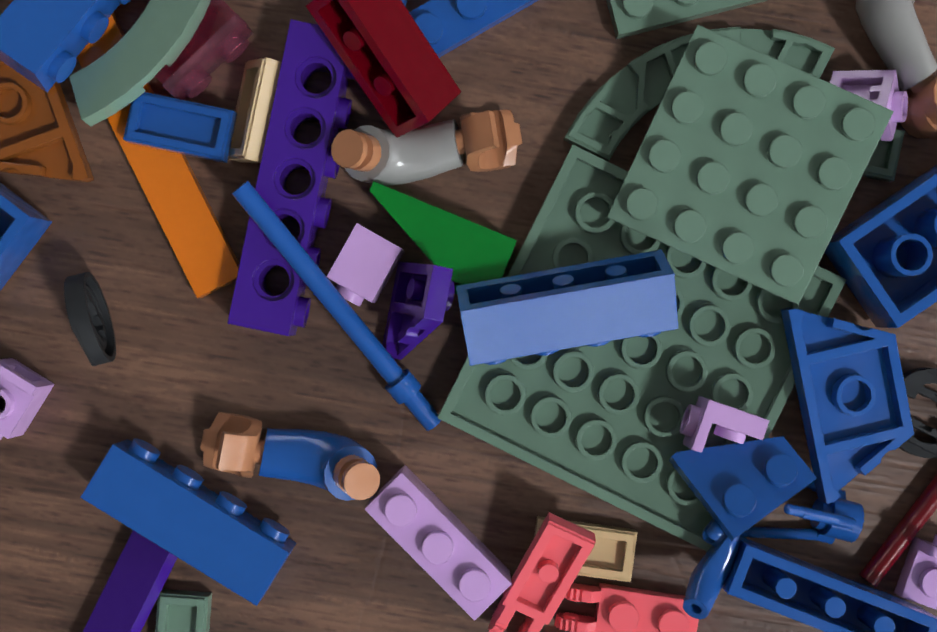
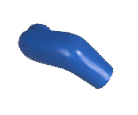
(710, 572)

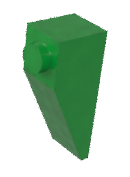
(447, 239)

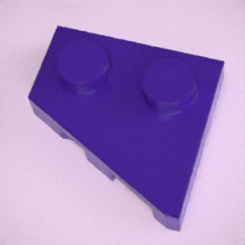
(416, 305)

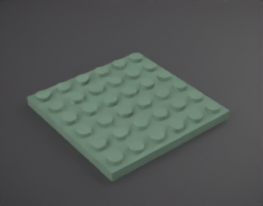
(616, 409)

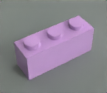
(439, 542)

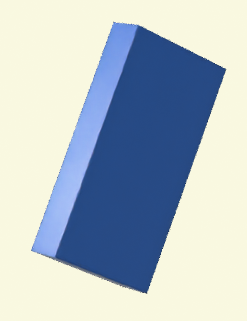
(180, 126)

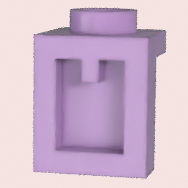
(878, 87)
(729, 421)
(919, 573)

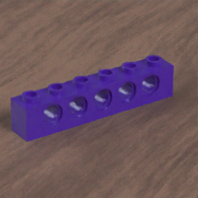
(304, 54)

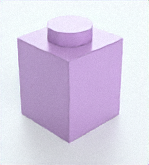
(364, 265)

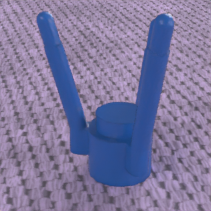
(832, 521)

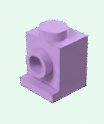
(23, 394)

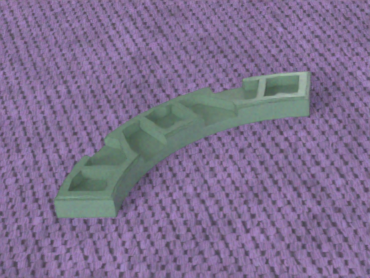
(137, 58)
(645, 81)

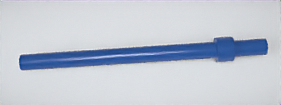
(400, 383)

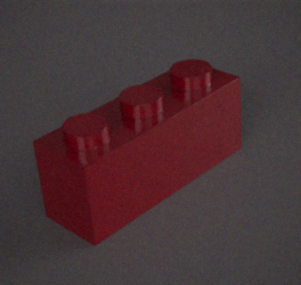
(388, 59)

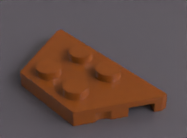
(38, 131)

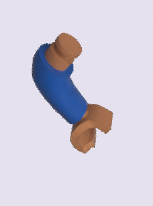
(290, 454)

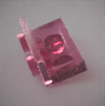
(217, 39)

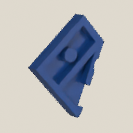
(744, 480)

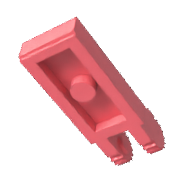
(544, 574)
(626, 610)

